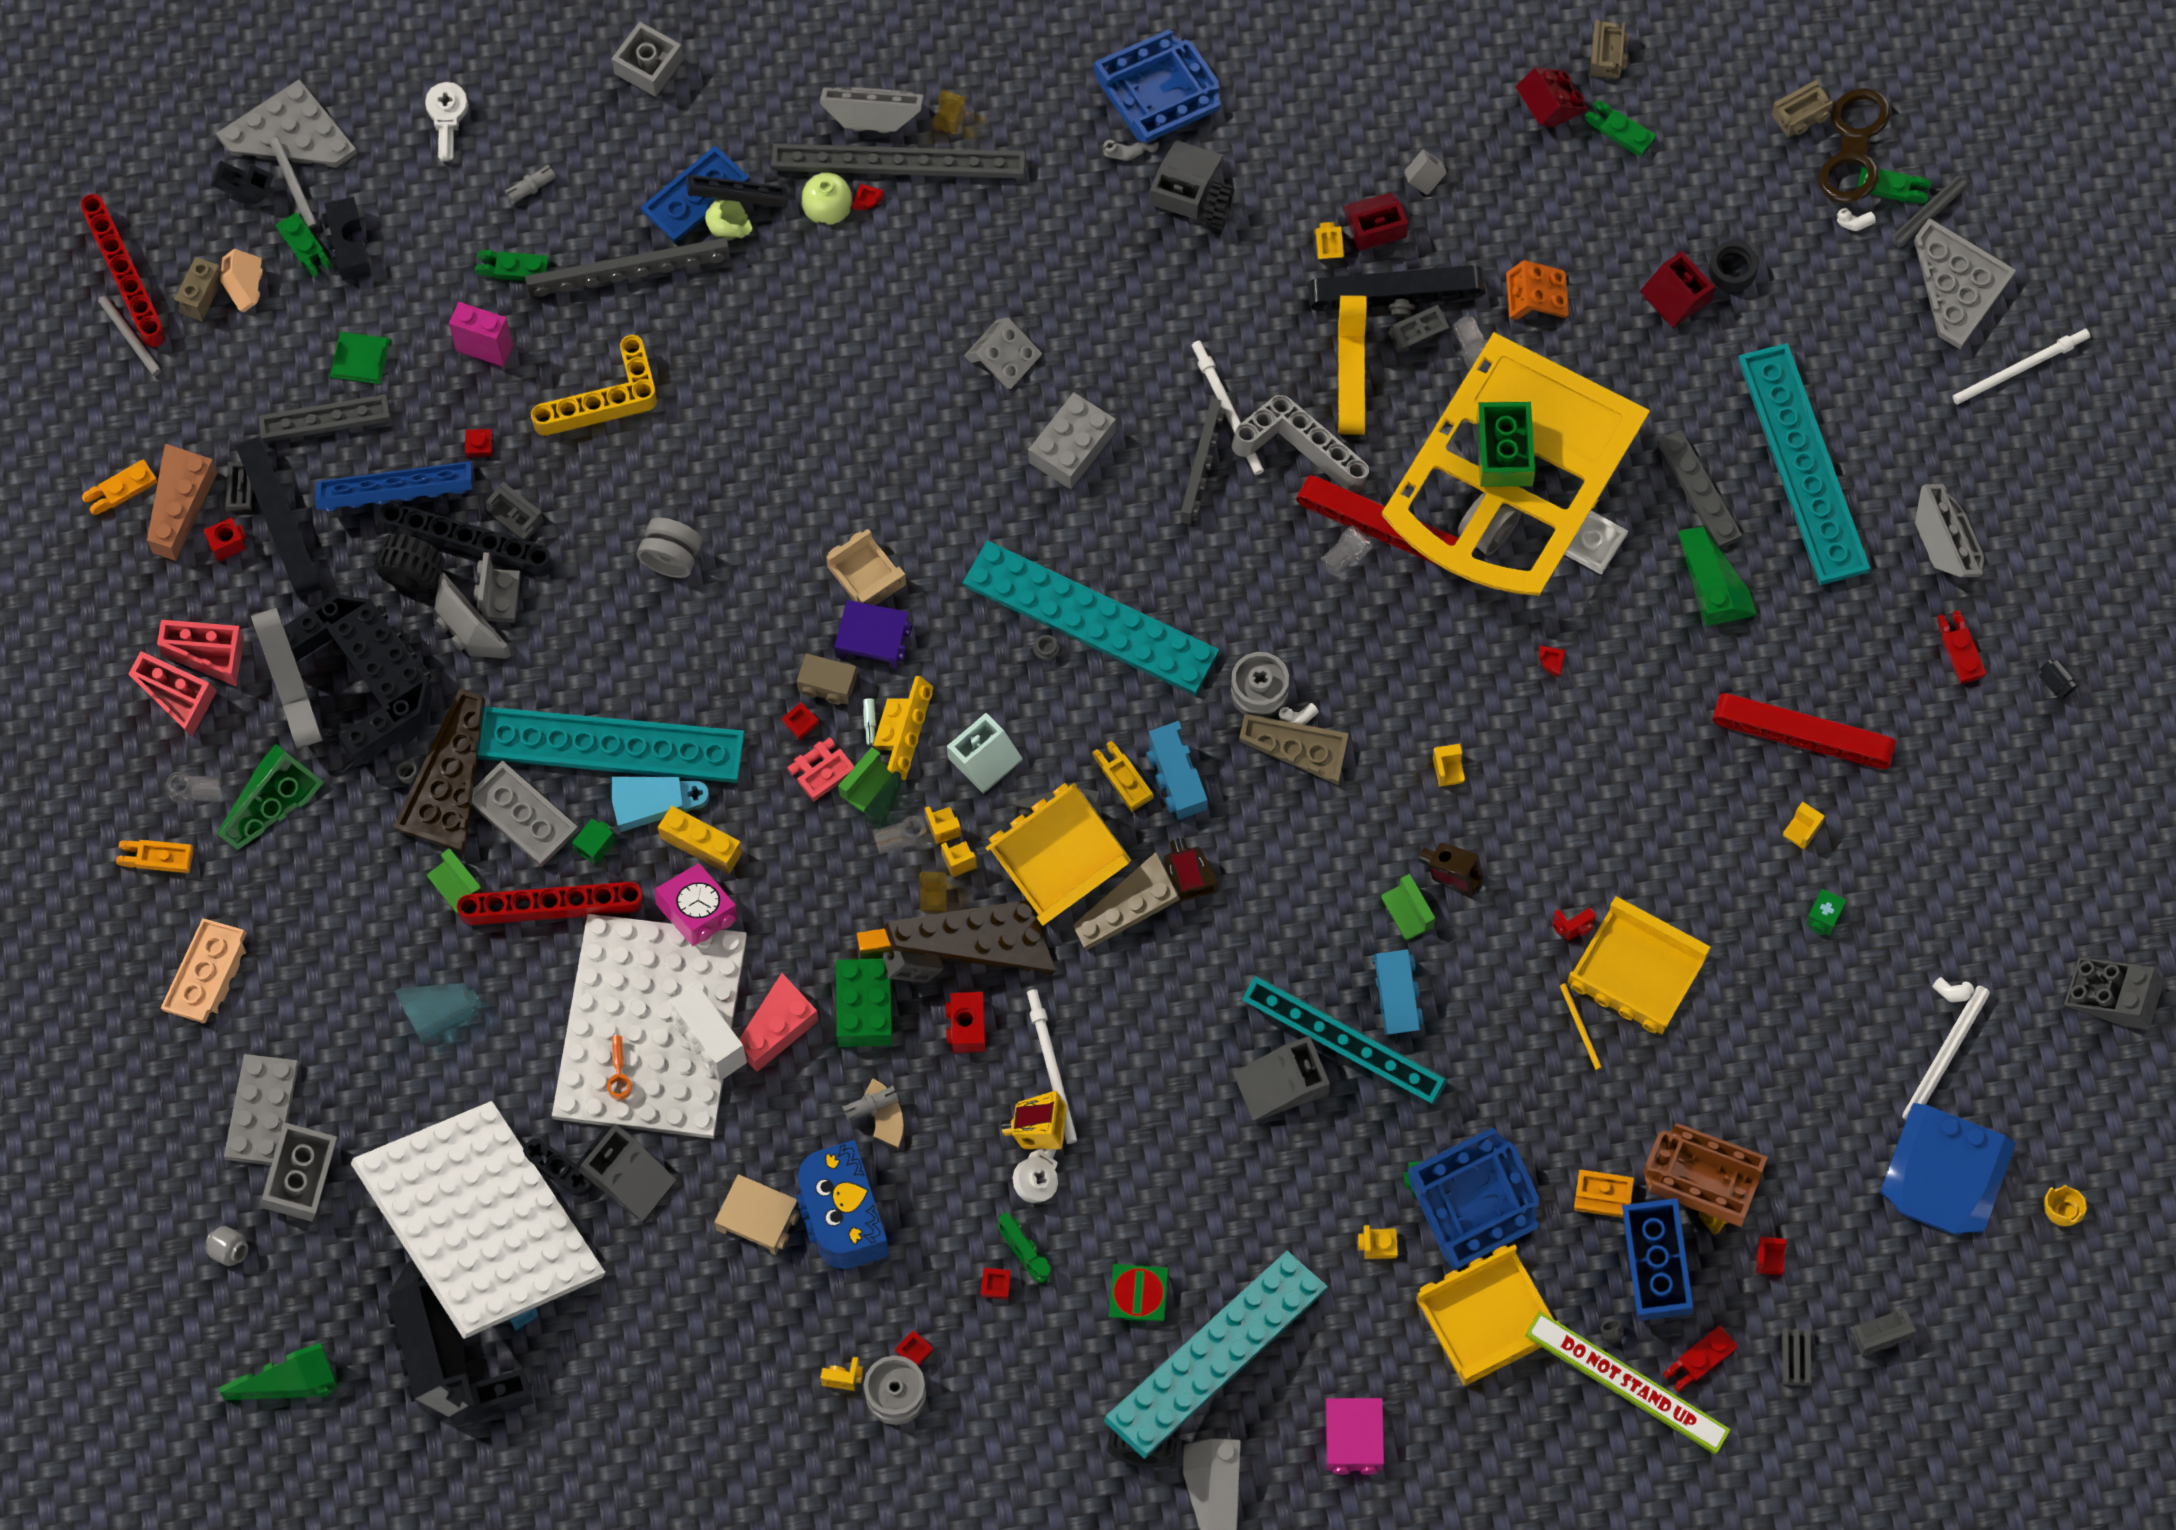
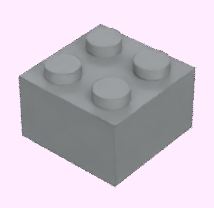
(647, 59)

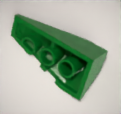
(1716, 584)
(271, 793)
(302, 1375)

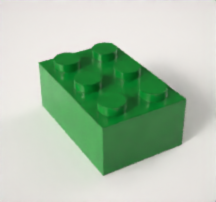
(1505, 444)
(863, 1003)

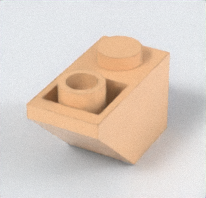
(241, 278)

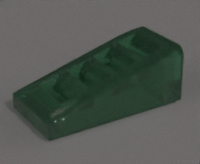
(881, 805)

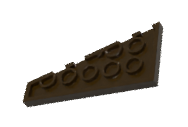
(443, 790)
(980, 935)

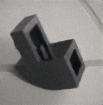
(246, 185)

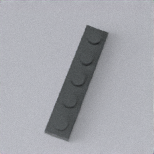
(324, 418)
(1202, 461)
(1699, 489)

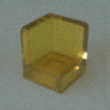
(950, 112)
(933, 891)

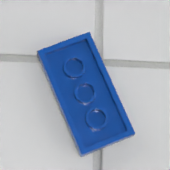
(679, 213)

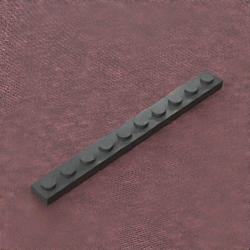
(898, 160)

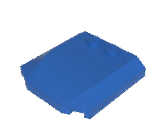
(1158, 85)
(1946, 1171)
(1475, 1196)

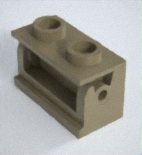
(1607, 49)
(1802, 109)
(198, 289)
(826, 679)

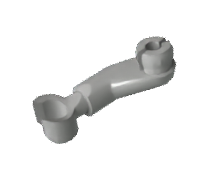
(1127, 153)

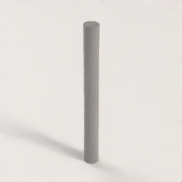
(293, 183)
(129, 335)

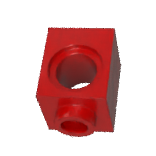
(225, 549)

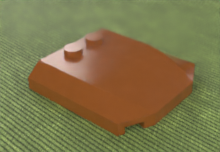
(1704, 1173)

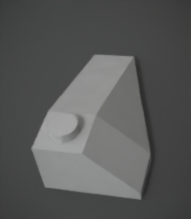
(1213, 1482)

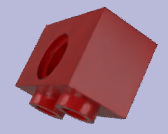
(966, 1006)

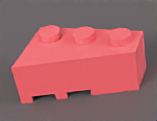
(203, 647)
(175, 690)
(777, 1023)

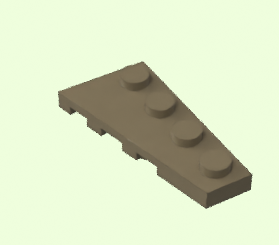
(1303, 746)
(1132, 901)

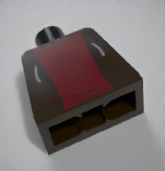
(1453, 868)
(1189, 871)

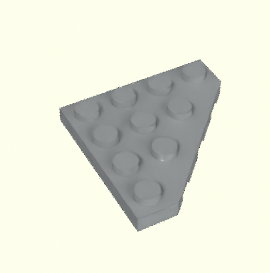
(299, 124)
(1958, 280)

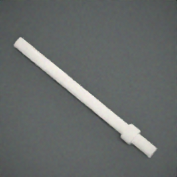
(2063, 345)
(1207, 367)
(1039, 1018)

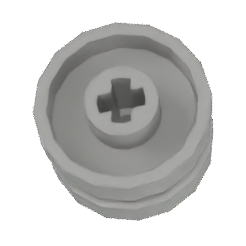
(1498, 530)
(669, 547)
(1260, 684)
(889, 1374)

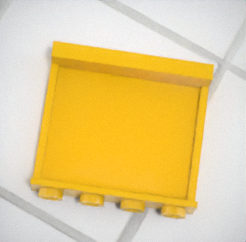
(1058, 852)
(1639, 966)
(1483, 1314)

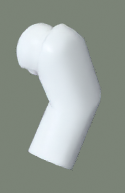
(1855, 223)
(1301, 717)
(1954, 993)

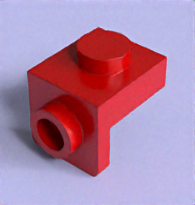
(1580, 924)

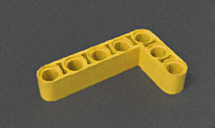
(1351, 365)
(603, 397)

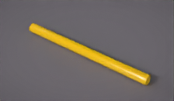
(1580, 1026)

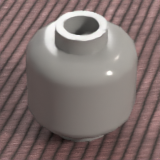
(227, 1246)

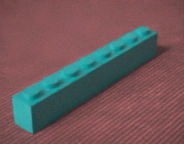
(1345, 1039)

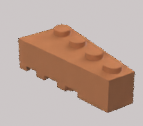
(178, 499)

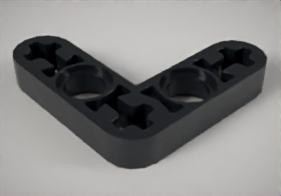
(571, 1169)

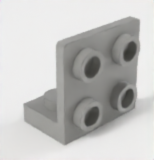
(1004, 352)
(496, 592)

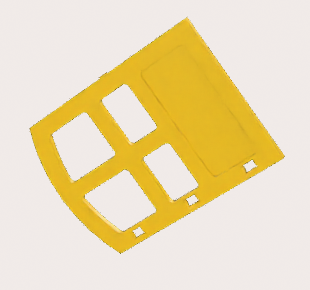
(1573, 428)

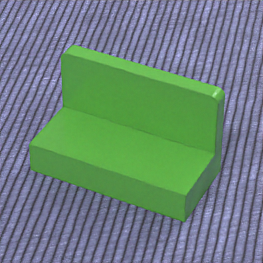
(864, 780)
(453, 880)
(1409, 909)

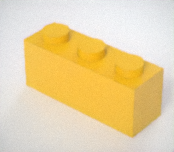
(700, 839)

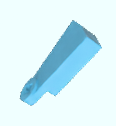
(648, 799)

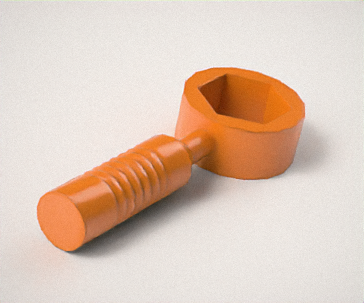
(618, 1063)

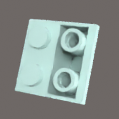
(984, 753)

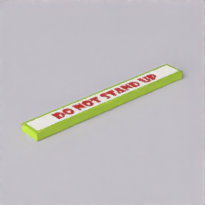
(1627, 1382)

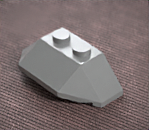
(871, 108)
(1947, 533)
(465, 623)

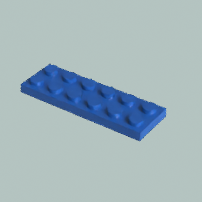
(394, 485)

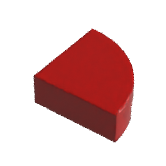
(867, 197)
(1552, 659)

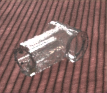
(1470, 340)
(1351, 546)
(196, 789)
(897, 835)

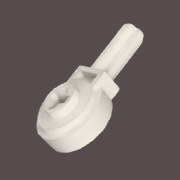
(446, 117)
(1036, 1176)

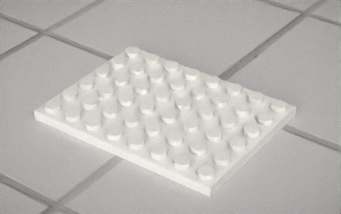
(625, 990)
(477, 1219)

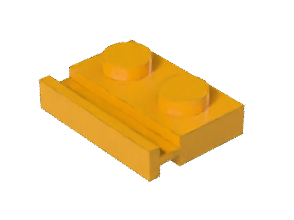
(1602, 1193)

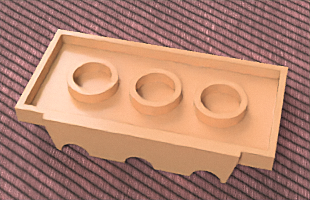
(205, 971)

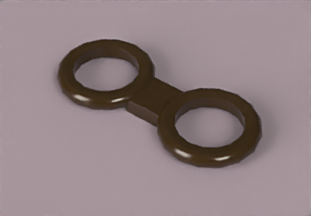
(1854, 145)

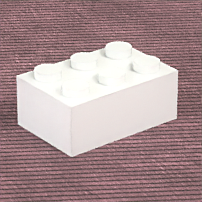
(707, 1032)

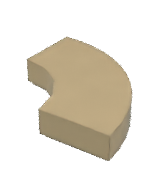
(887, 1119)

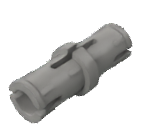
(530, 184)
(870, 1103)

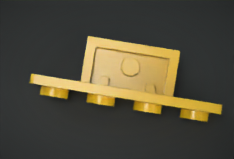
(902, 725)

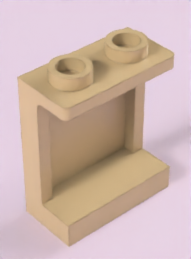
(865, 569)
(758, 1214)

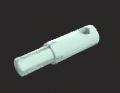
(869, 720)

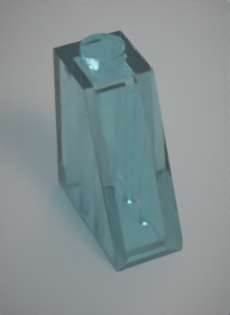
(437, 1008)

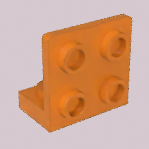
(1536, 288)

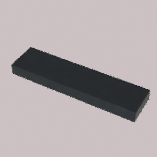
(737, 191)

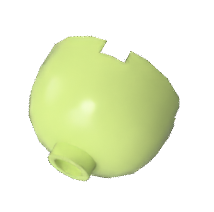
(826, 198)

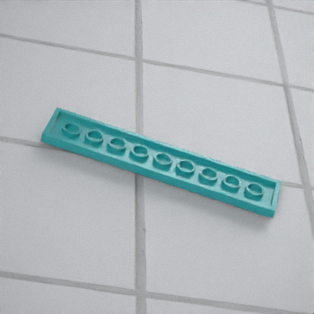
(1803, 464)
(1091, 618)
(611, 744)
(1215, 1354)

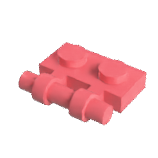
(826, 774)

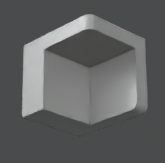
(1425, 172)

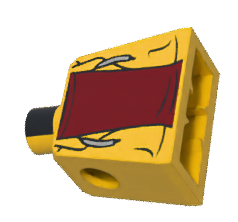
(1038, 1122)

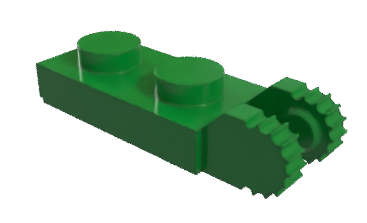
(1621, 129)
(1897, 185)
(302, 243)
(511, 265)
(1023, 1249)

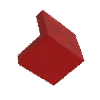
(1770, 1255)

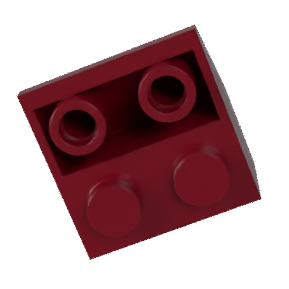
(1551, 96)
(1376, 221)
(1678, 289)

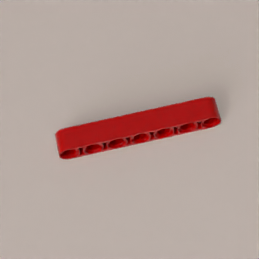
(124, 280)
(1359, 511)
(1804, 731)
(538, 897)

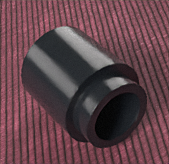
(2058, 678)

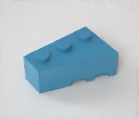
(1175, 771)
(1397, 991)

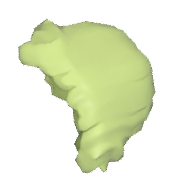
(727, 220)

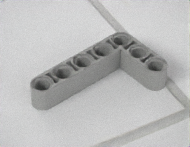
(1307, 435)
(286, 678)

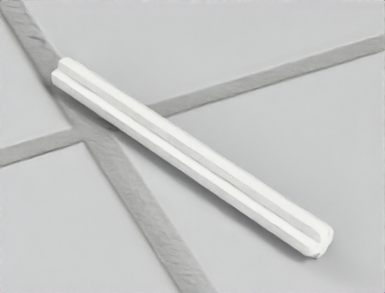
(1949, 1048)

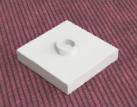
(1596, 542)

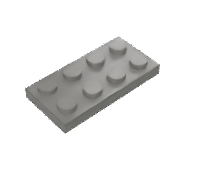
(522, 814)
(260, 1108)

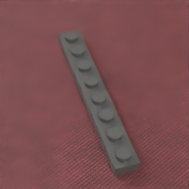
(626, 267)

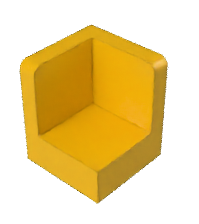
(1448, 765)
(943, 824)
(1804, 825)
(958, 858)

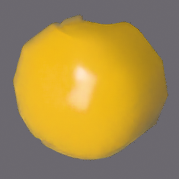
(2065, 1206)

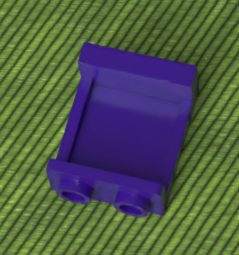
(873, 632)

